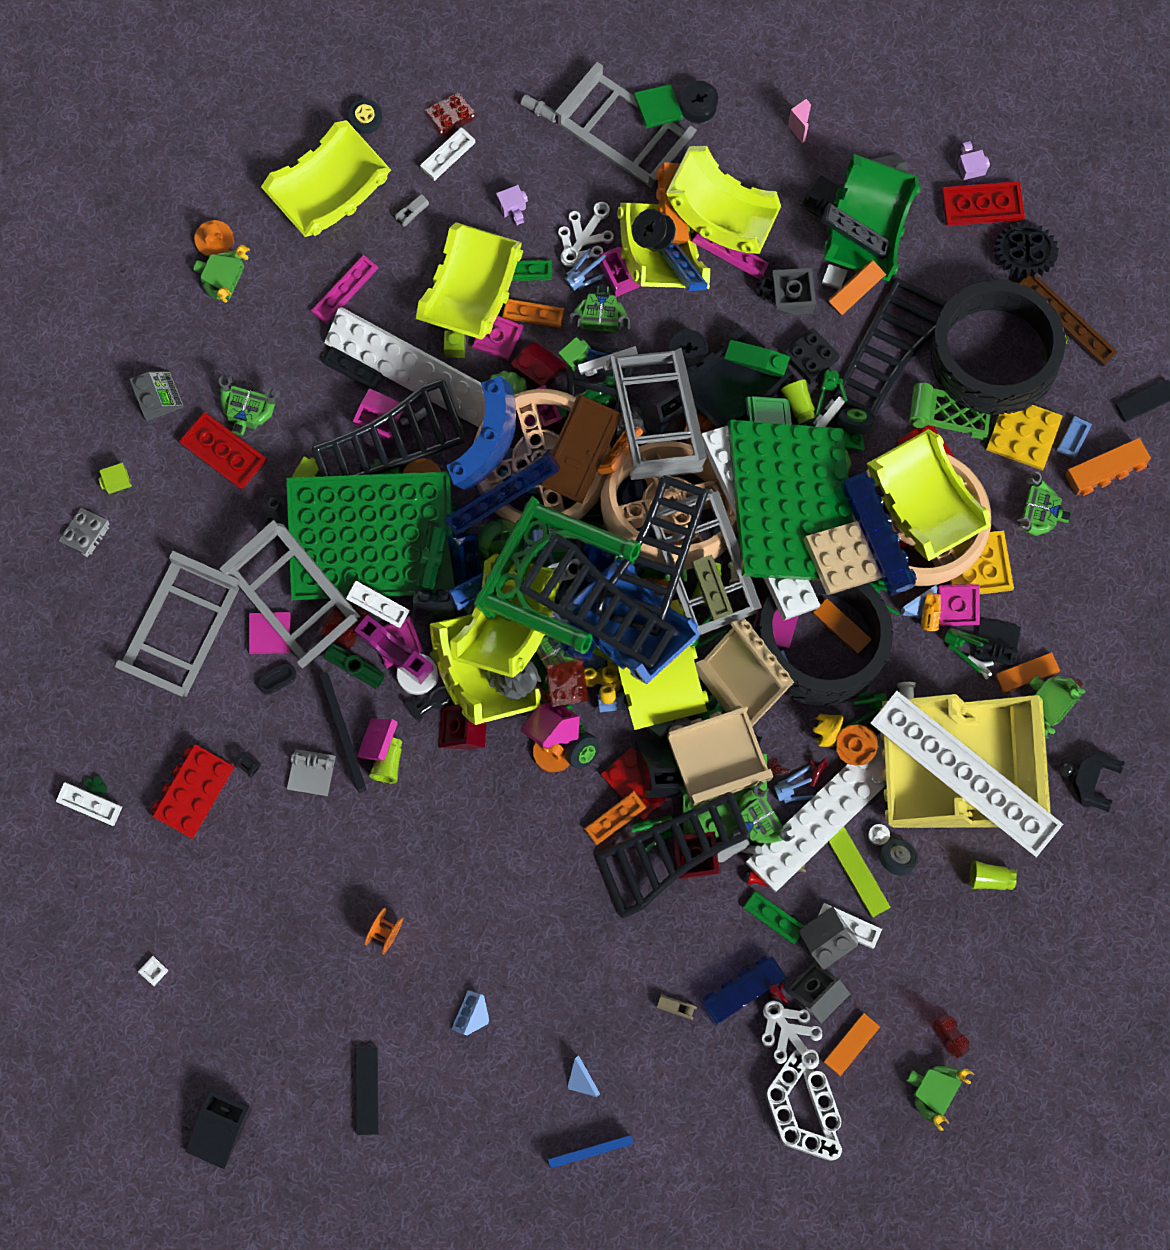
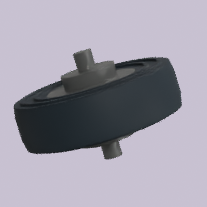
(898, 857)

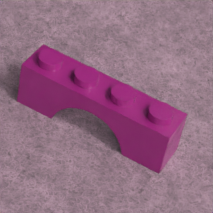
(399, 655)

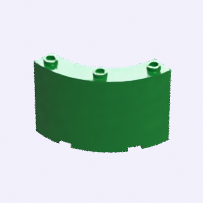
(878, 199)

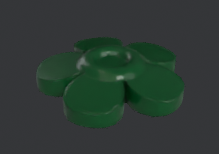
(95, 786)

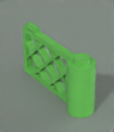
(924, 410)

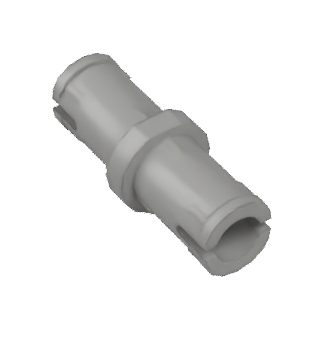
(539, 108)

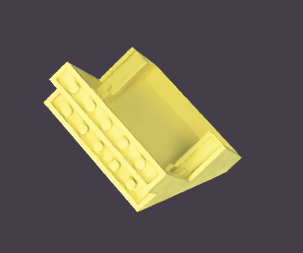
(1000, 731)

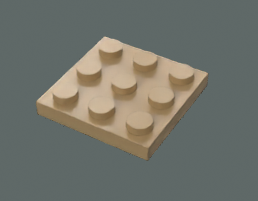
(842, 558)

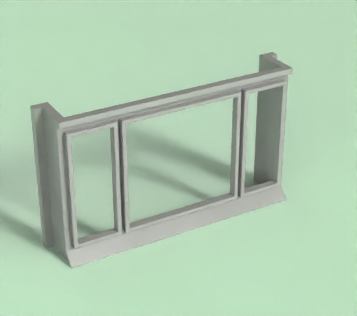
(577, 96)
(667, 466)
(251, 549)
(733, 549)
(179, 562)

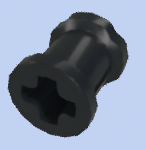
(247, 764)

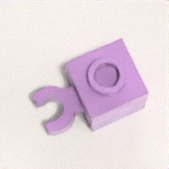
(972, 163)
(512, 202)

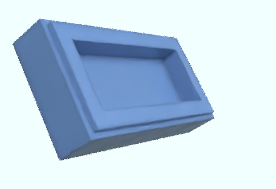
(1074, 437)

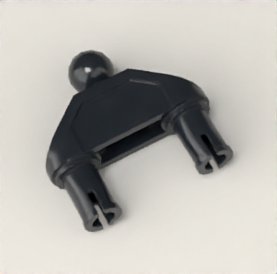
(1086, 778)

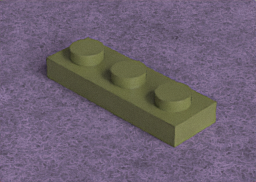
(712, 587)

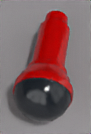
(751, 877)

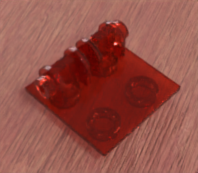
(450, 112)
(349, 637)
(566, 683)
(948, 1025)

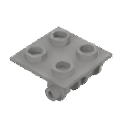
(84, 531)
(311, 772)

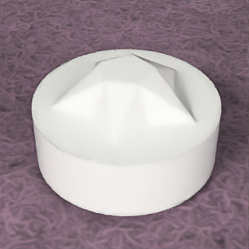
(879, 834)

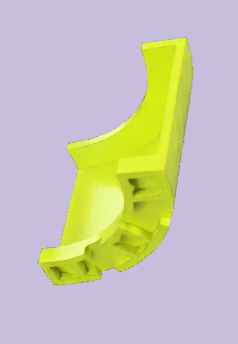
(327, 181)
(719, 205)
(649, 267)
(471, 281)
(927, 495)
(500, 643)
(470, 684)
(668, 695)

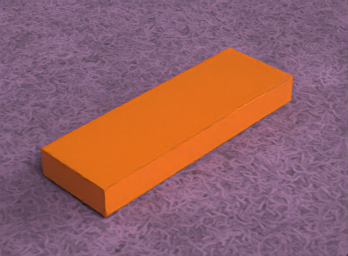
(857, 287)
(533, 313)
(617, 454)
(842, 626)
(1026, 672)
(615, 818)
(851, 1044)

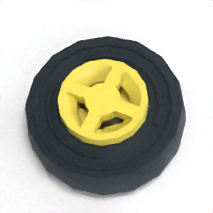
(363, 109)

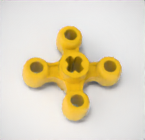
(609, 678)

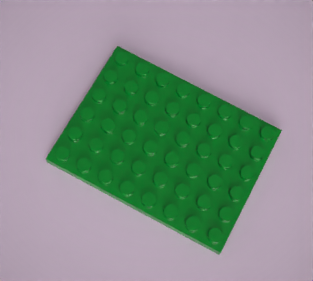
(783, 491)
(368, 531)

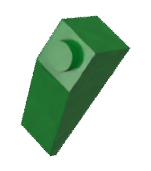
(757, 358)

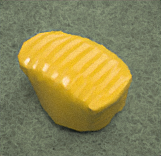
(829, 728)

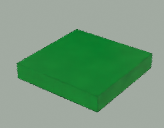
(658, 106)

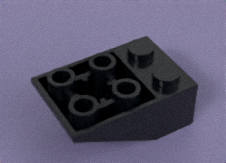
(664, 412)
(659, 769)
(217, 1129)

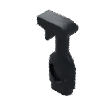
(438, 699)

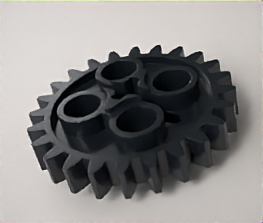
(1012, 253)

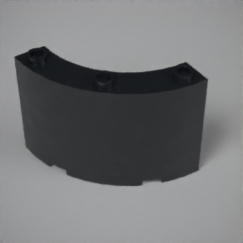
(722, 385)

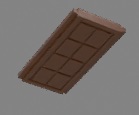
(582, 447)

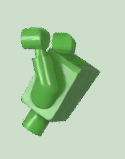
(1058, 698)

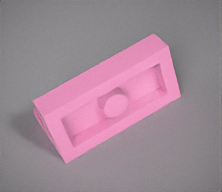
(798, 120)

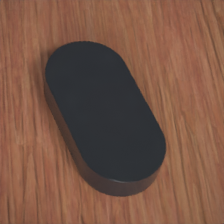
(277, 678)

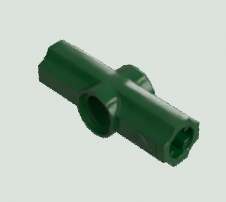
(431, 557)
(343, 660)

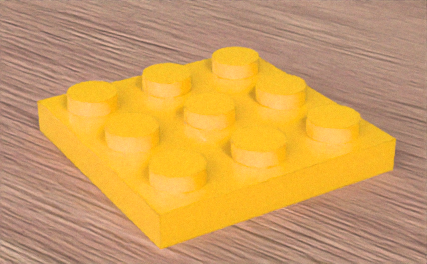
(1025, 435)
(991, 569)

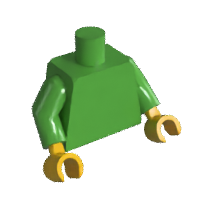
(222, 272)
(936, 1091)

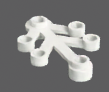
(584, 238)
(790, 1032)

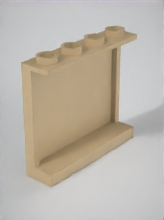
(744, 672)
(718, 755)

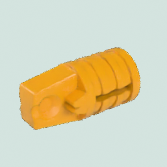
(931, 612)

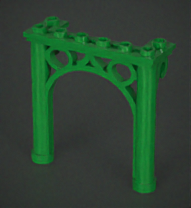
(541, 517)

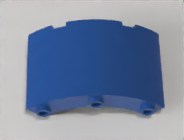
(493, 438)
(684, 635)

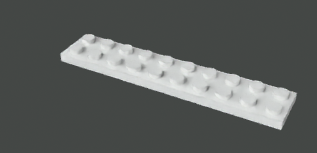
(405, 364)
(790, 595)
(967, 773)
(820, 820)

